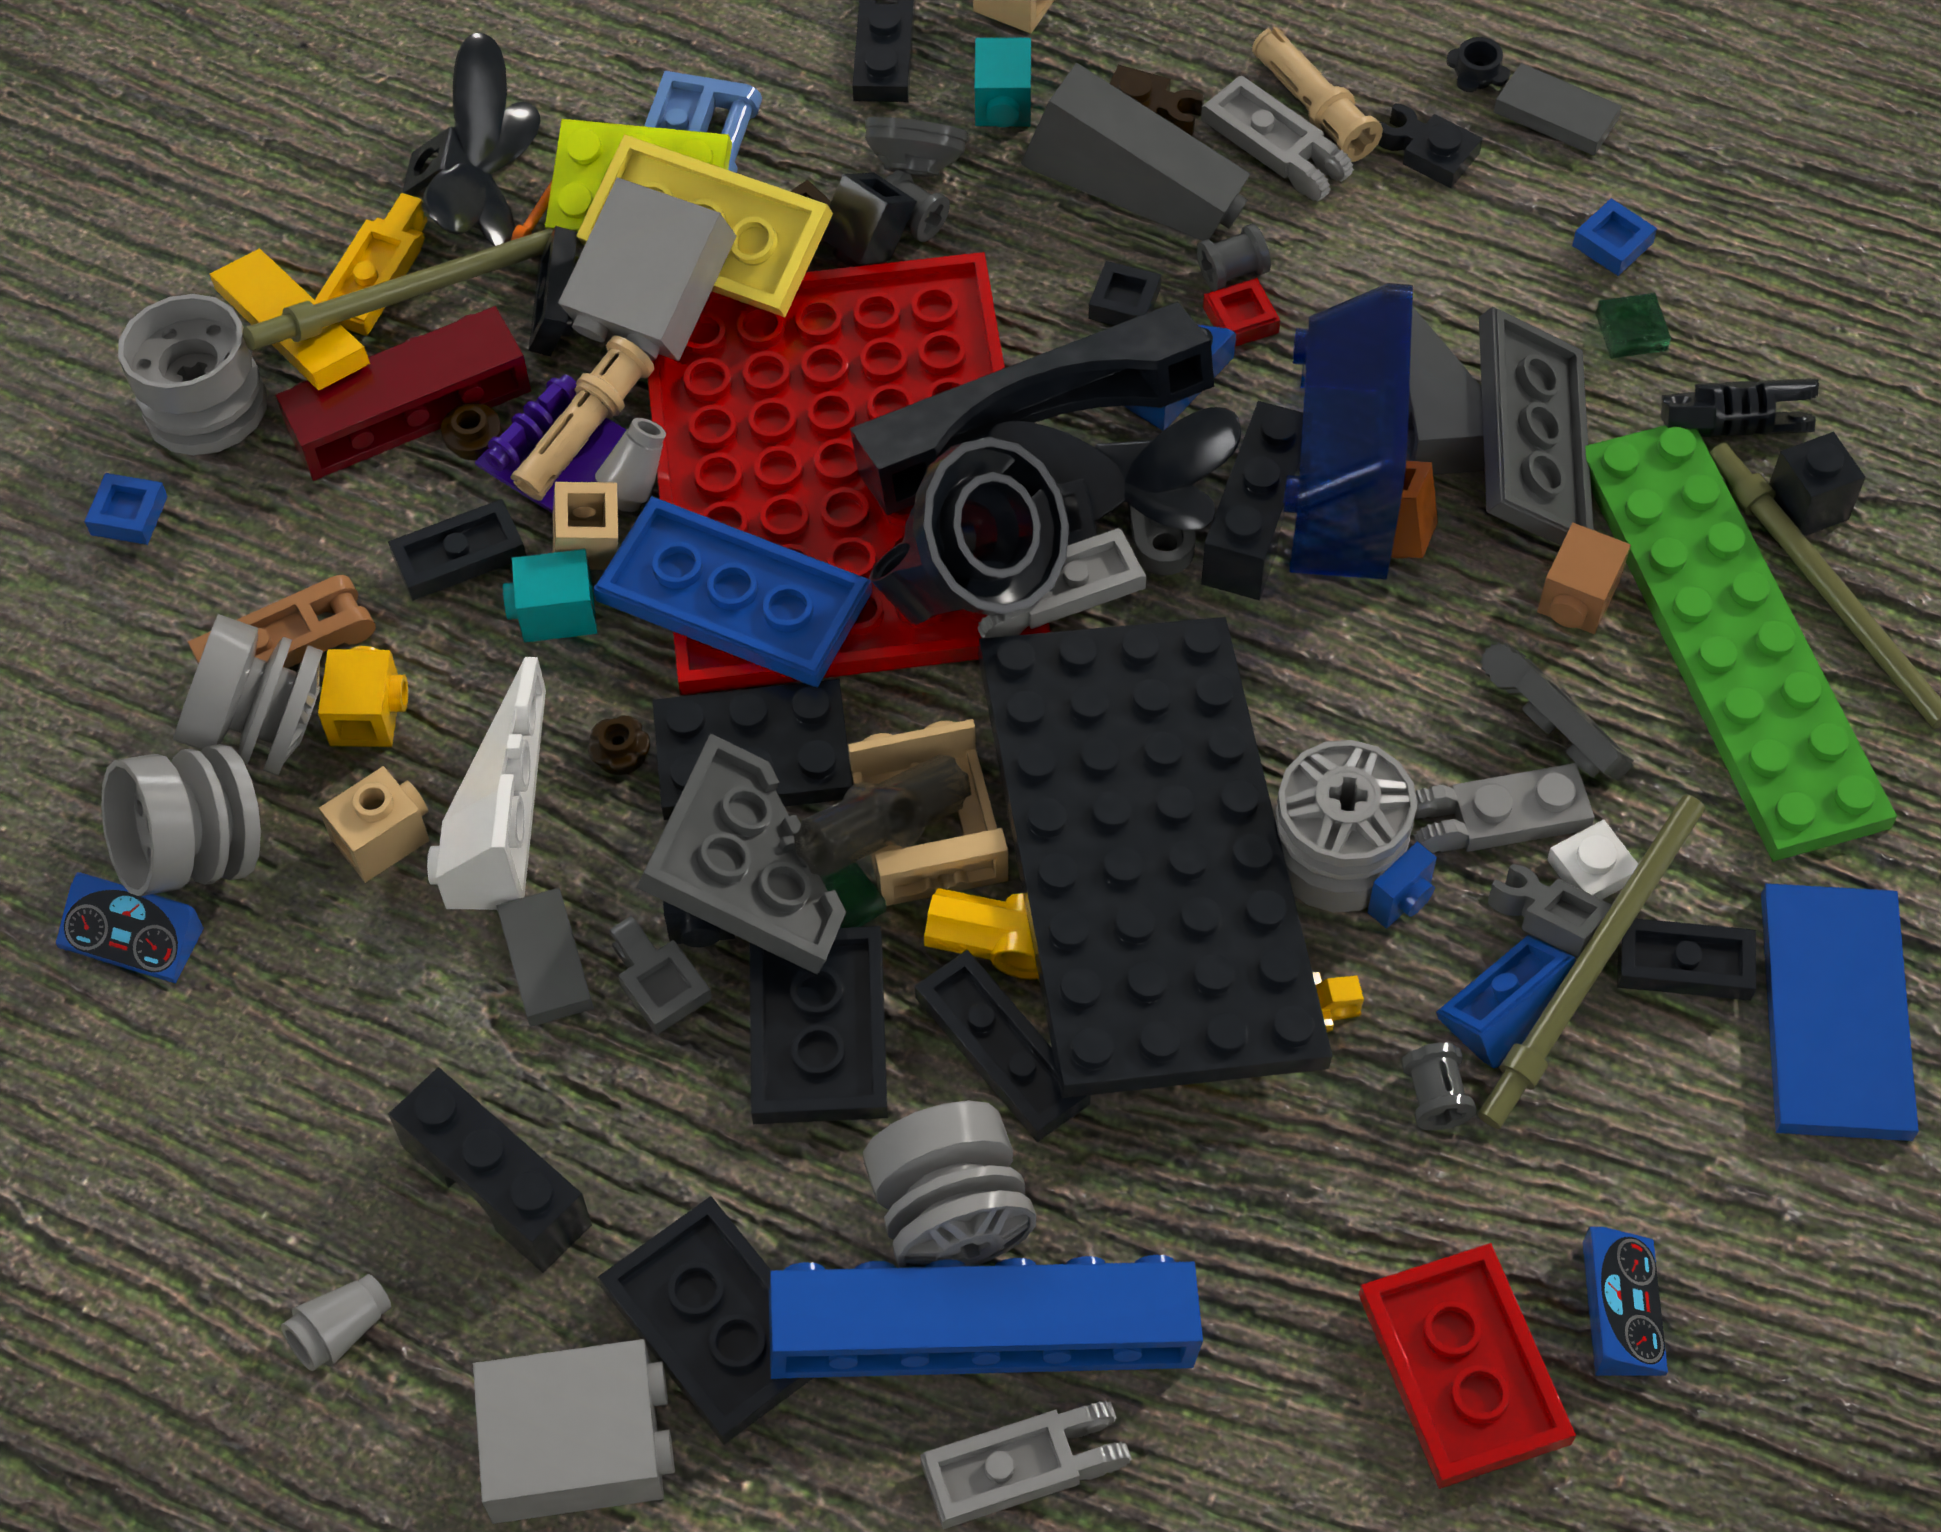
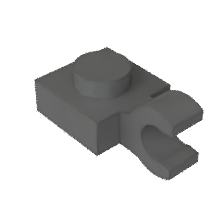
(657, 981)

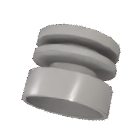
(192, 374)
(249, 694)
(180, 819)
(1335, 851)
(949, 1185)

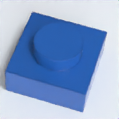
(1614, 237)
(126, 508)
(1403, 886)

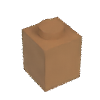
(1583, 578)

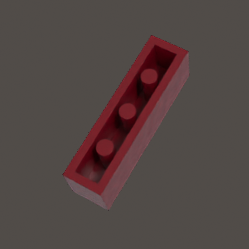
(404, 392)

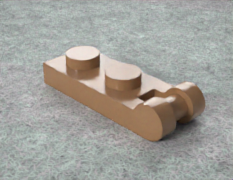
(297, 620)

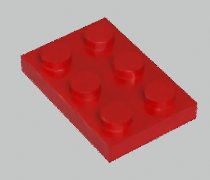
(1466, 1365)

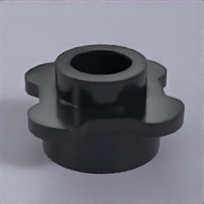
(1478, 64)

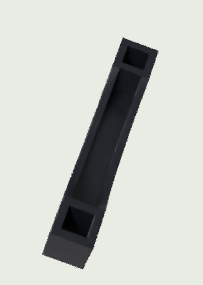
(1130, 364)

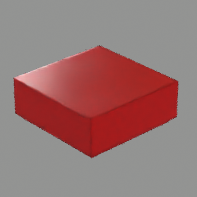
(1243, 310)

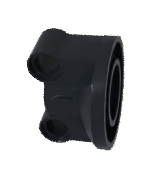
(980, 535)

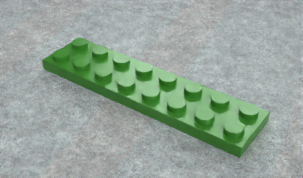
(1736, 643)

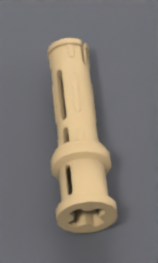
(1329, 106)
(597, 398)

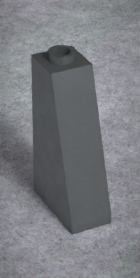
(1133, 158)

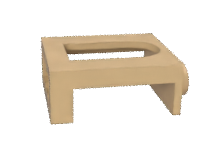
(949, 864)

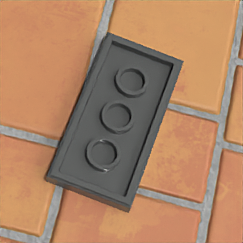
(1533, 427)

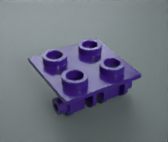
(527, 429)

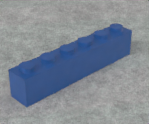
(983, 1318)

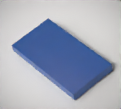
(733, 591)
(1838, 1012)

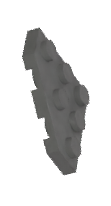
(737, 863)

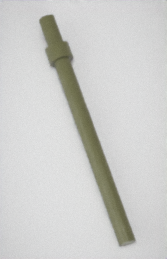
(307, 320)
(1757, 498)
(1527, 1062)

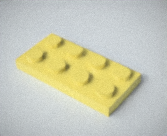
(772, 225)

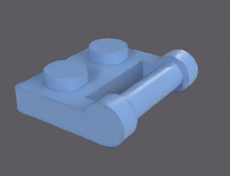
(690, 101)

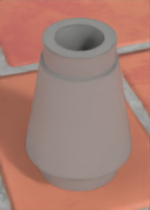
(634, 464)
(334, 1321)

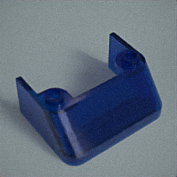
(1352, 434)

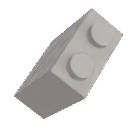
(647, 269)
(571, 1431)

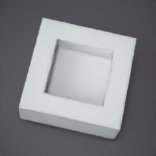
(1593, 861)

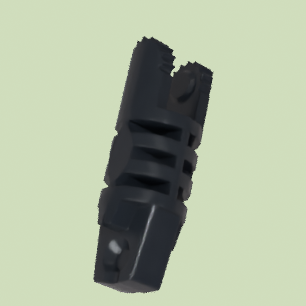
(1741, 407)

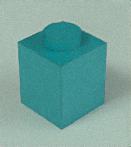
(1003, 82)
(551, 596)

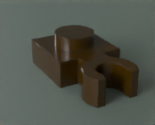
(1155, 94)

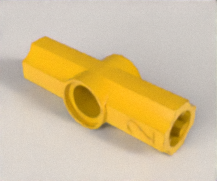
(984, 928)

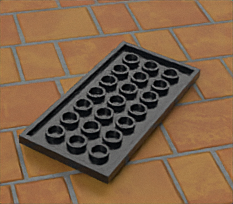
(1149, 859)

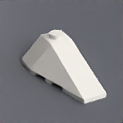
(491, 816)

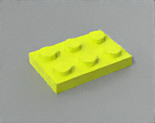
(588, 149)

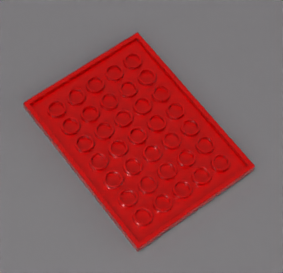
(767, 446)

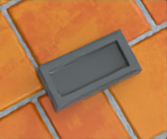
(1557, 109)
(544, 957)

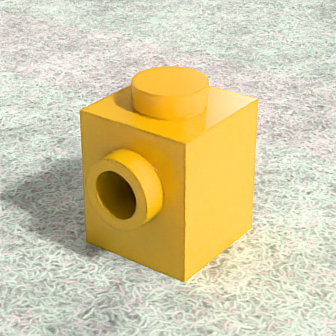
(361, 697)

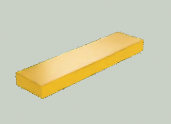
(262, 291)

